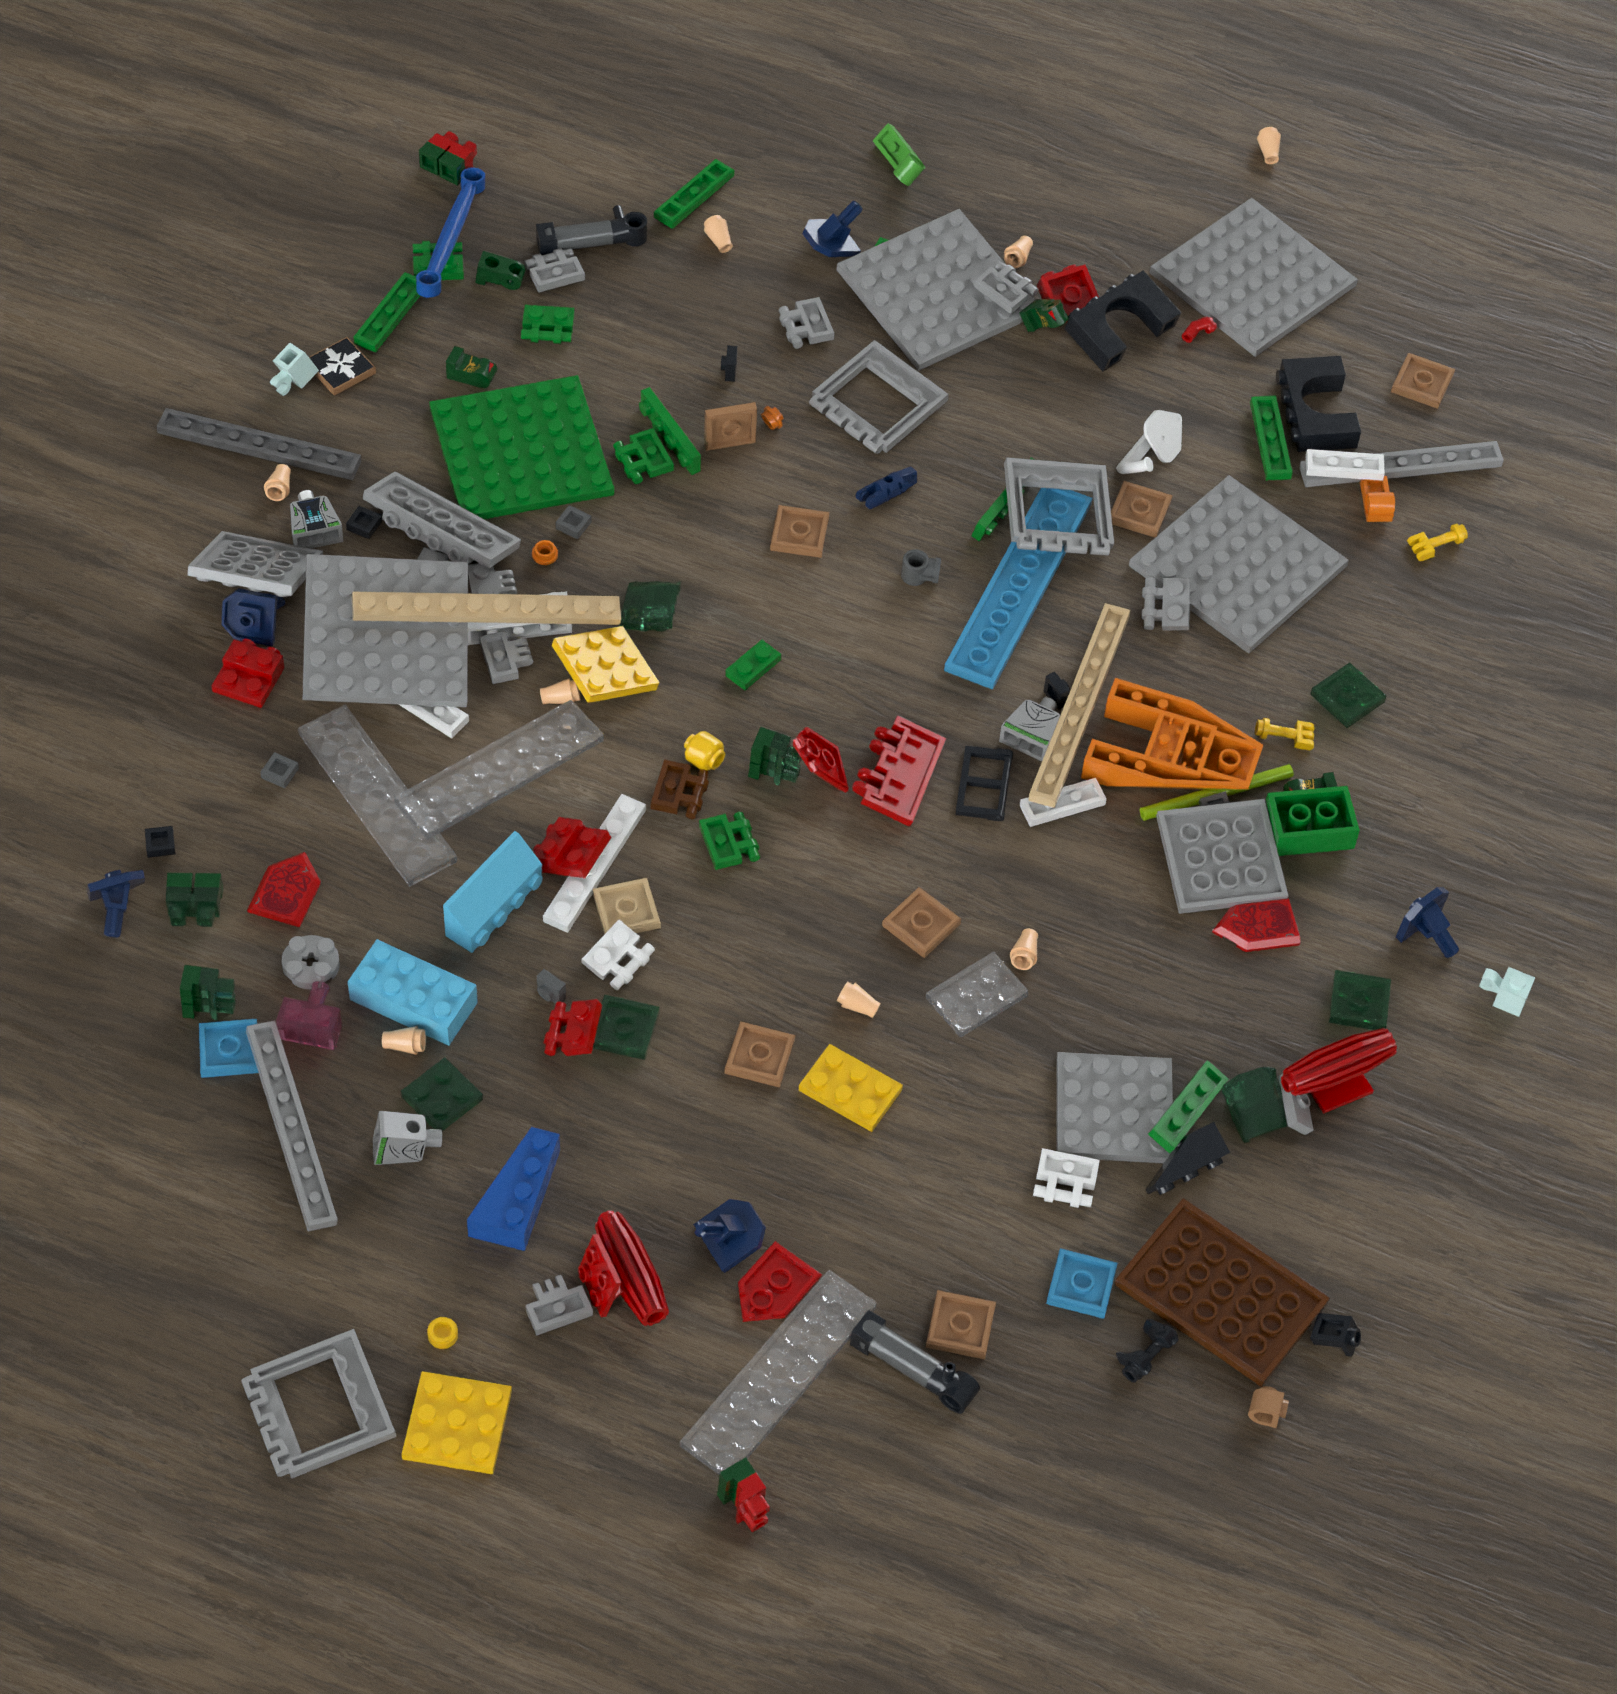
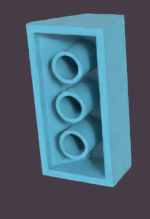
(492, 893)

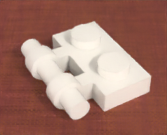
(611, 949)
(1066, 1170)

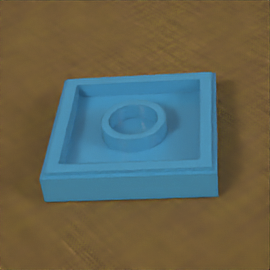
(226, 1048)
(1081, 1283)

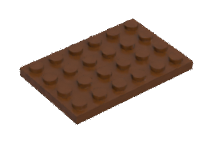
(1222, 1292)

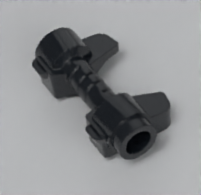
(1139, 1362)

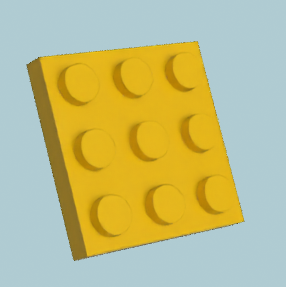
(605, 664)
(457, 1422)

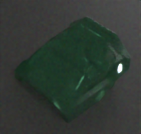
(650, 605)
(1255, 1102)

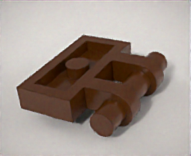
(671, 786)

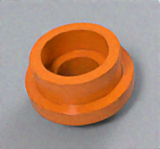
(772, 417)
(545, 552)

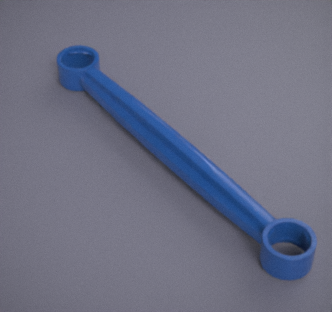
(471, 183)

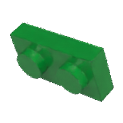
(753, 664)

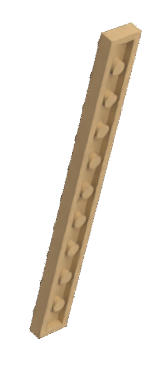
(485, 608)
(1079, 706)

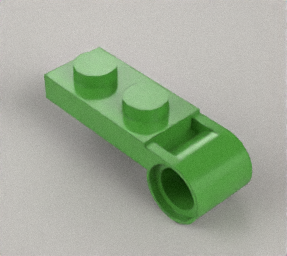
(899, 154)

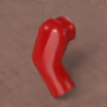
(1196, 326)

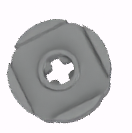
(310, 947)

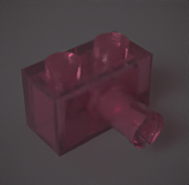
(310, 1020)

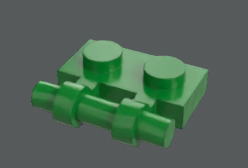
(454, 267)
(548, 323)
(651, 455)
(722, 843)

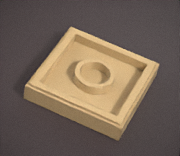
(629, 903)

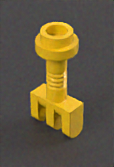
(1425, 547)
(1302, 733)

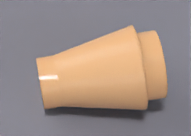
(1269, 143)
(717, 231)
(1018, 252)
(278, 484)
(560, 692)
(1024, 952)
(858, 1000)
(405, 1040)

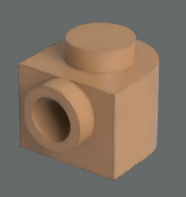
(1267, 1406)

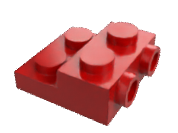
(1070, 286)
(248, 672)
(571, 848)

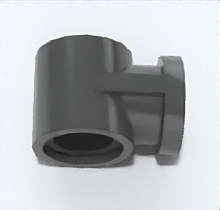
(919, 568)

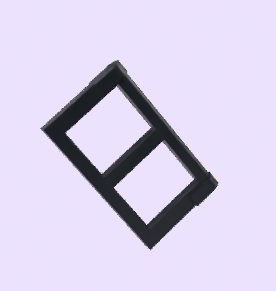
(978, 812)

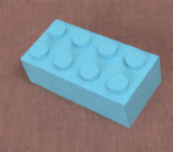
(412, 992)

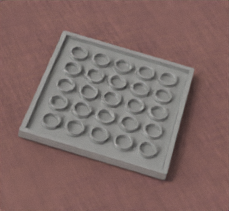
(1253, 276)
(926, 290)
(1243, 562)
(381, 658)

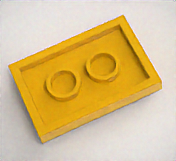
(850, 1087)

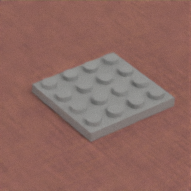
(252, 564)
(1221, 855)
(1111, 1105)

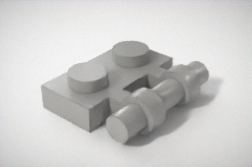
(554, 269)
(1001, 290)
(813, 320)
(1176, 604)

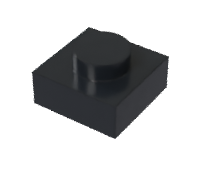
(729, 363)
(364, 522)
(1056, 689)
(160, 841)

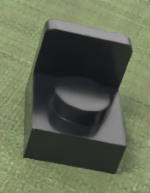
(1336, 1332)

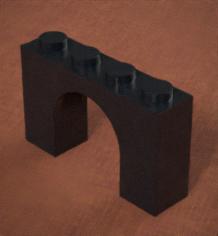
(1136, 295)
(1308, 427)

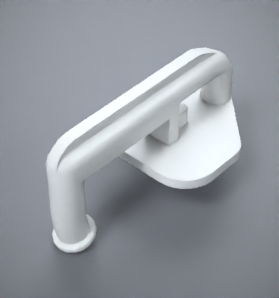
(1161, 433)

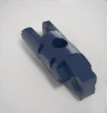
(887, 487)

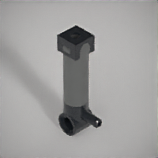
(623, 229)
(952, 1387)

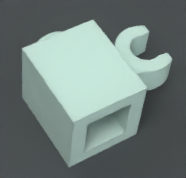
(294, 368)
(1510, 991)

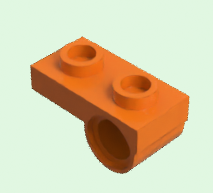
(1377, 500)

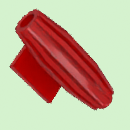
(1337, 1070)
(621, 1266)

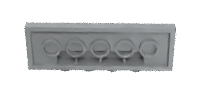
(439, 522)

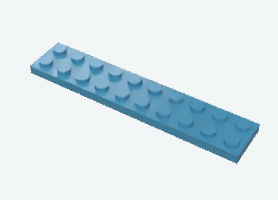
(1015, 591)

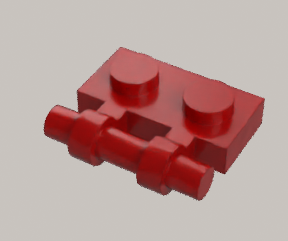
(580, 1029)

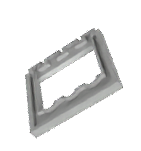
(898, 375)
(1058, 476)
(359, 1387)

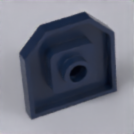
(832, 234)
(251, 615)
(114, 893)
(1428, 918)
(731, 1232)

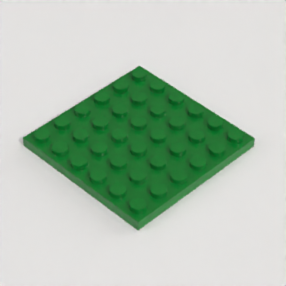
(521, 448)

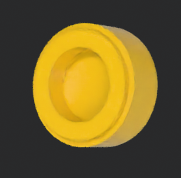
(442, 1333)

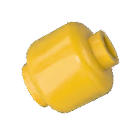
(704, 751)

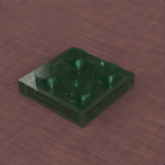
(1348, 695)
(1359, 1000)
(625, 1027)
(441, 1095)

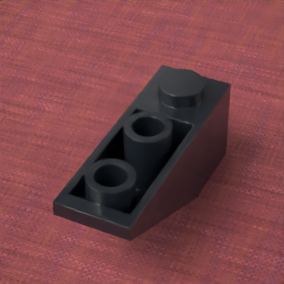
(1193, 1152)

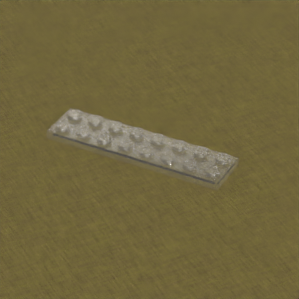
(498, 769)
(370, 789)
(778, 1374)

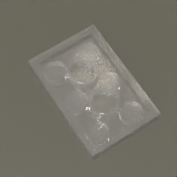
(977, 994)

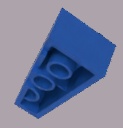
(515, 1196)

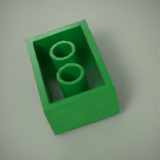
(1312, 820)

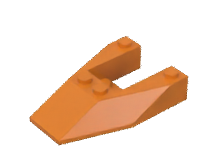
(1185, 749)

